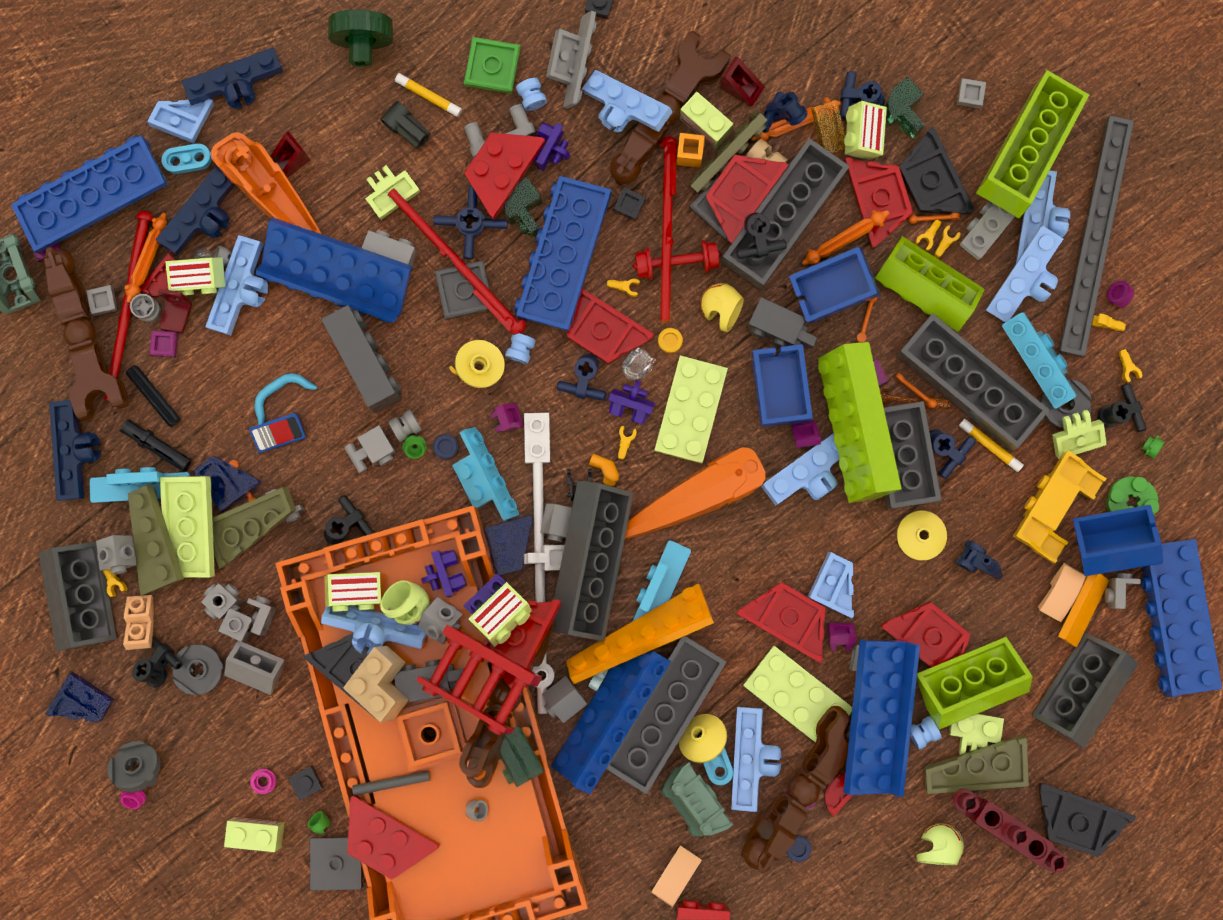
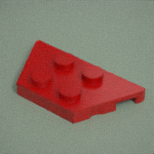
(501, 167)
(879, 189)
(742, 190)
(605, 330)
(789, 618)
(933, 630)
(528, 637)
(384, 840)

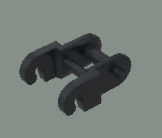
(572, 494)

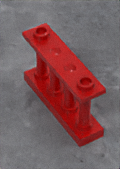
(501, 665)

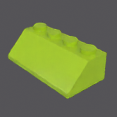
(930, 284)
(973, 682)

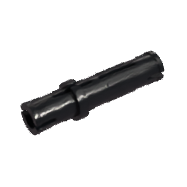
(148, 440)

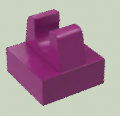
(508, 417)
(841, 635)

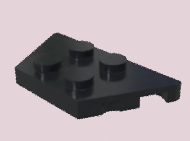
(933, 178)
(338, 662)
(1080, 821)

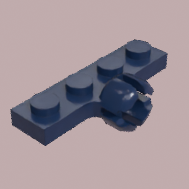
(233, 79)
(198, 214)
(70, 451)

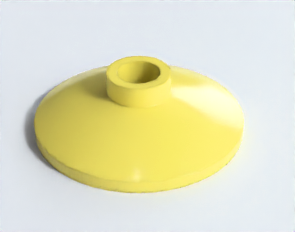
(484, 354)
(909, 538)
(709, 744)

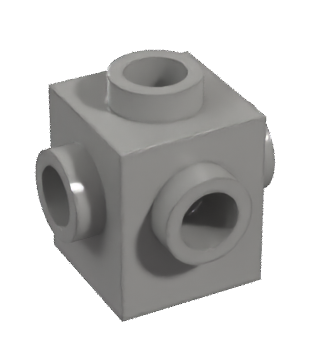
(116, 553)
(230, 598)
(437, 617)

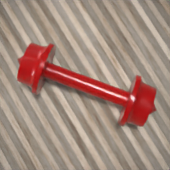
(709, 256)

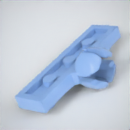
(624, 104)
(1043, 213)
(1027, 276)
(240, 286)
(807, 472)
(373, 628)
(751, 759)

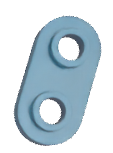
(188, 158)
(720, 761)

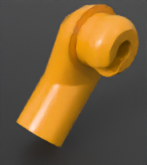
(608, 469)

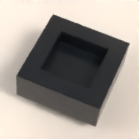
(601, 7)
(629, 204)
(306, 783)

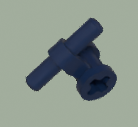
(864, 93)
(784, 107)
(582, 390)
(947, 448)
(975, 558)

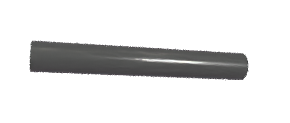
(391, 783)

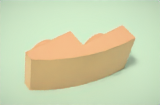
(1063, 592)
(139, 620)
(676, 876)

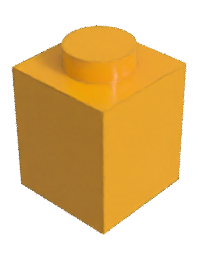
(690, 150)

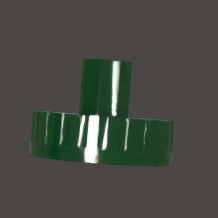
(360, 33)

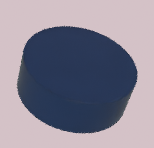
(445, 446)
(800, 849)

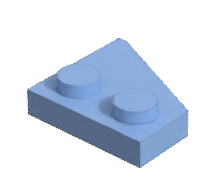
(180, 118)
(834, 585)

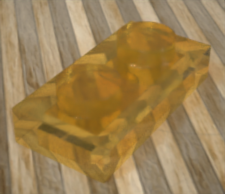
(829, 126)

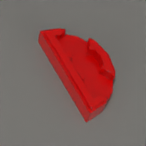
(157, 279)
(834, 794)

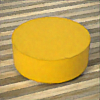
(670, 340)

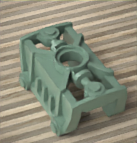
(23, 280)
(695, 802)

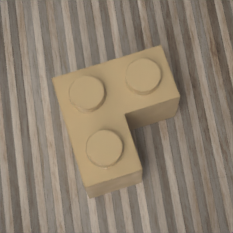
(373, 685)

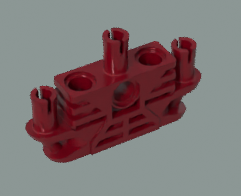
(1010, 830)

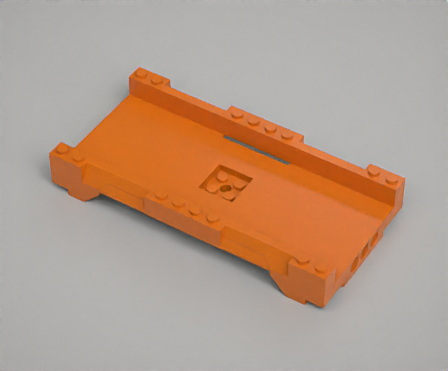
(490, 869)

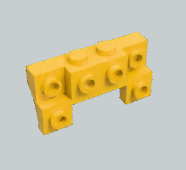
(1052, 502)

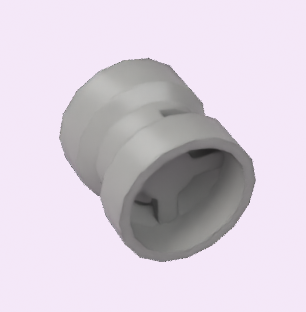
(140, 306)
(405, 425)

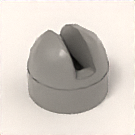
(223, 252)
(482, 810)

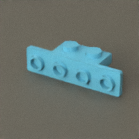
(1041, 359)
(481, 477)
(118, 485)
(663, 578)

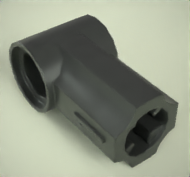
(400, 121)

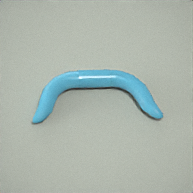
(274, 386)

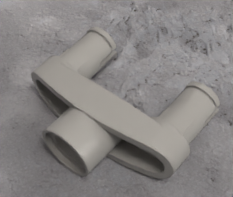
(520, 119)

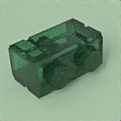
(519, 758)

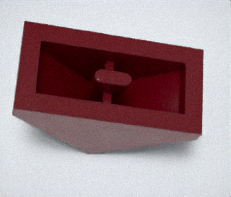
(741, 82)
(289, 155)

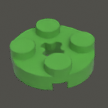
(1133, 486)

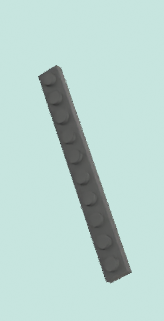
(1095, 236)

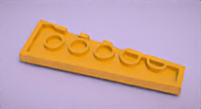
(654, 629)

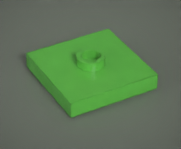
(492, 65)

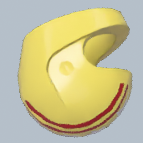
(722, 299)

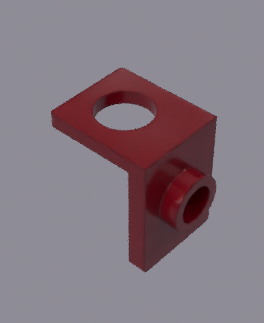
(175, 311)

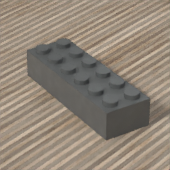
(790, 210)
(972, 383)
(591, 559)
(666, 714)

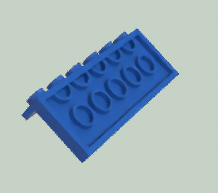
(89, 193)
(563, 253)
(334, 270)
(1180, 621)
(881, 717)
(608, 719)

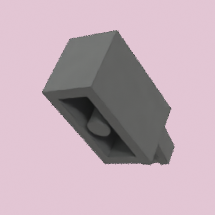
(779, 325)
(406, 680)

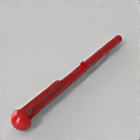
(670, 146)
(144, 219)
(482, 292)

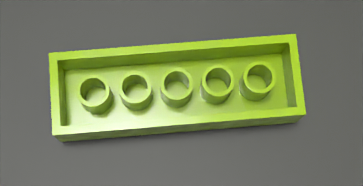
(1032, 144)
(859, 422)

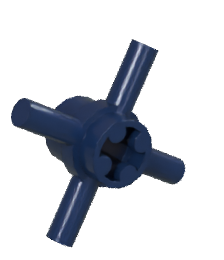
(477, 227)

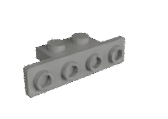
(569, 58)
(986, 230)

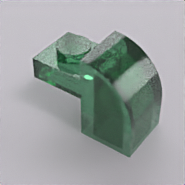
(900, 105)
(520, 202)

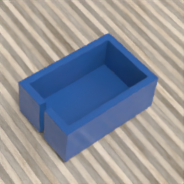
(835, 285)
(781, 386)
(1118, 540)

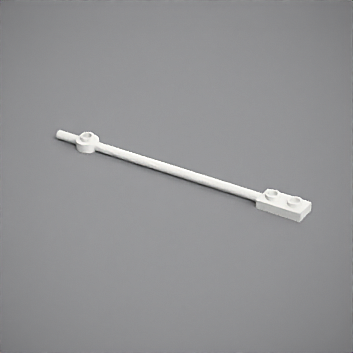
(538, 452)

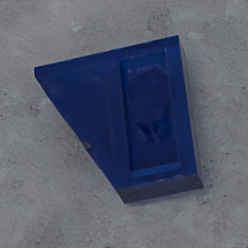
(227, 481)
(509, 543)
(80, 700)

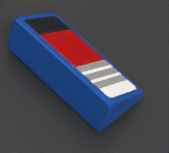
(277, 432)

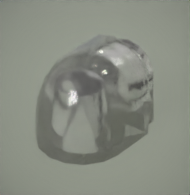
(638, 364)

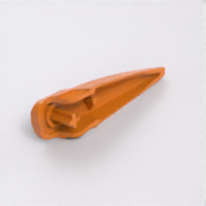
(261, 180)
(708, 489)

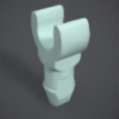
(597, 680)

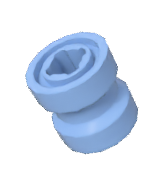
(531, 94)
(520, 348)
(924, 733)

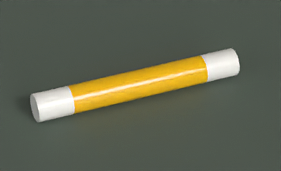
(428, 95)
(991, 445)

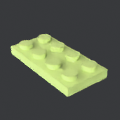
(691, 409)
(188, 517)
(792, 691)

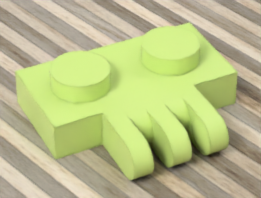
(380, 201)
(1079, 435)
(977, 731)

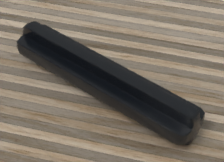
(153, 396)

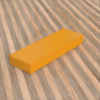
(1083, 609)

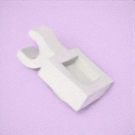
(550, 557)

